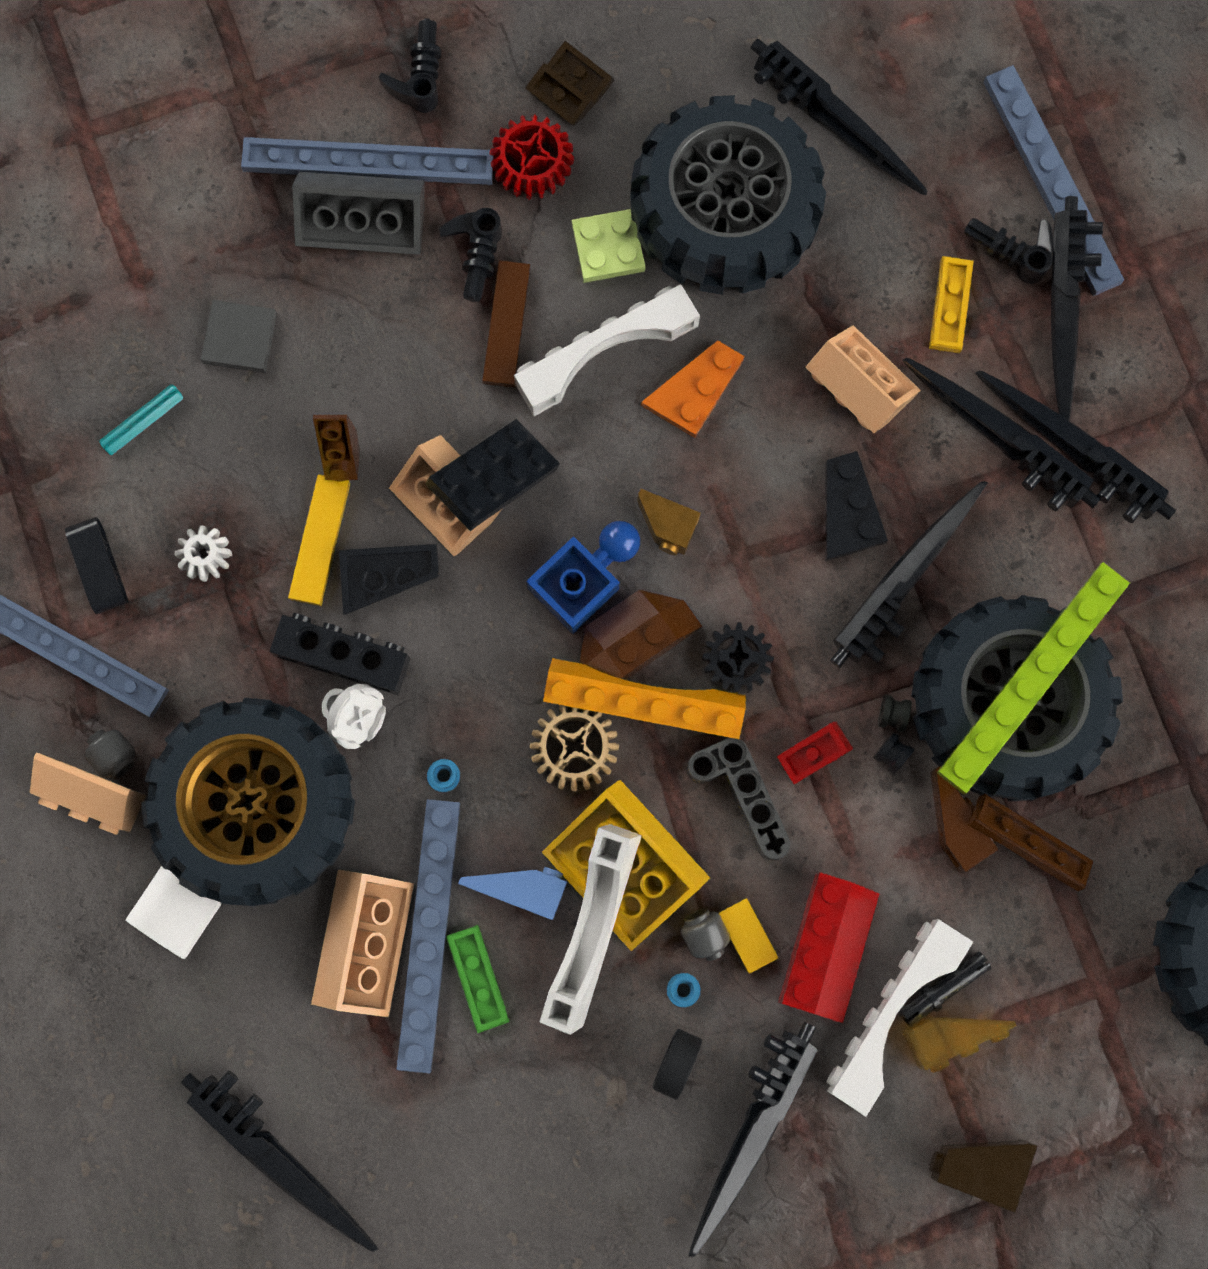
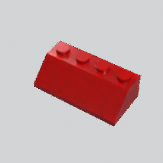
(829, 947)

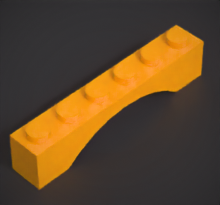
(695, 710)

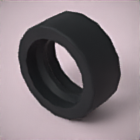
(677, 1064)

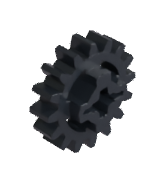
(722, 658)

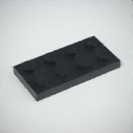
(492, 474)

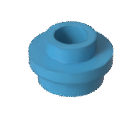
(435, 768)
(694, 992)

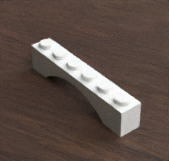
(661, 318)
(605, 886)
(861, 1075)

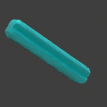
(141, 419)

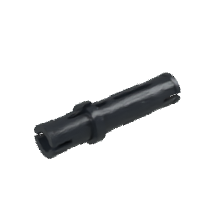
(933, 997)

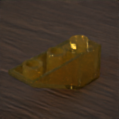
(942, 1038)

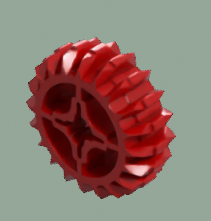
(511, 144)

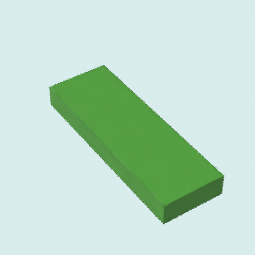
(478, 979)

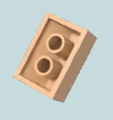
(862, 379)
(424, 504)
(84, 794)

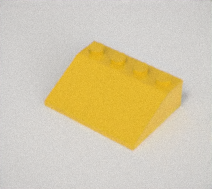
(661, 872)

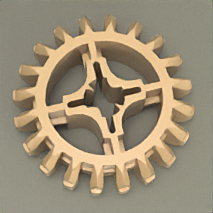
(557, 769)

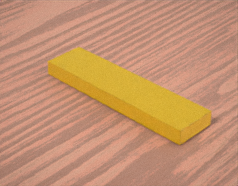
(319, 541)

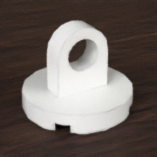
(353, 714)

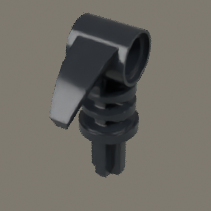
(423, 74)
(482, 247)
(1016, 253)

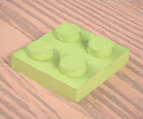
(608, 246)

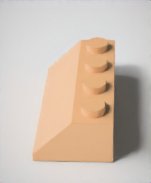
(362, 944)

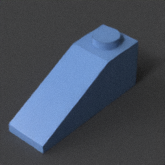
(528, 889)

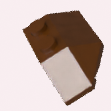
(636, 633)

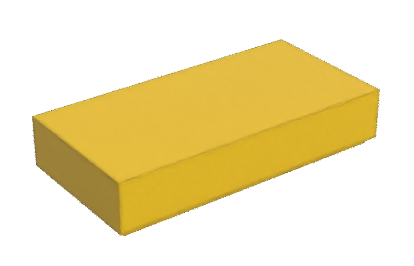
(748, 936)

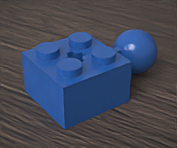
(574, 563)

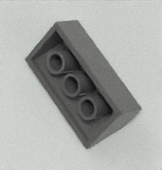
(358, 212)

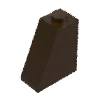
(986, 1170)

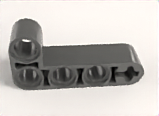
(744, 801)

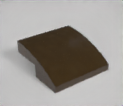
(570, 83)

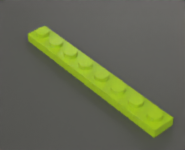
(1033, 678)

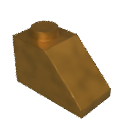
(668, 522)

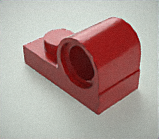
(815, 752)

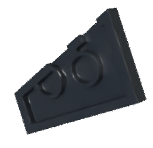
(851, 511)
(383, 572)

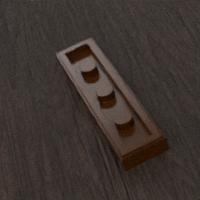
(506, 324)
(1031, 842)

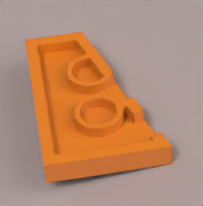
(695, 389)

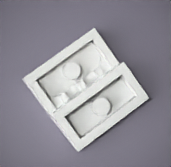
(172, 913)

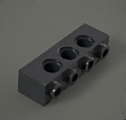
(289, 647)

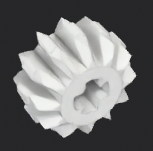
(191, 557)

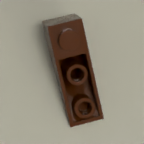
(337, 446)
(958, 839)

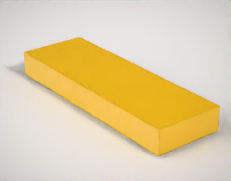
(951, 304)

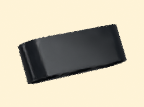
(96, 565)

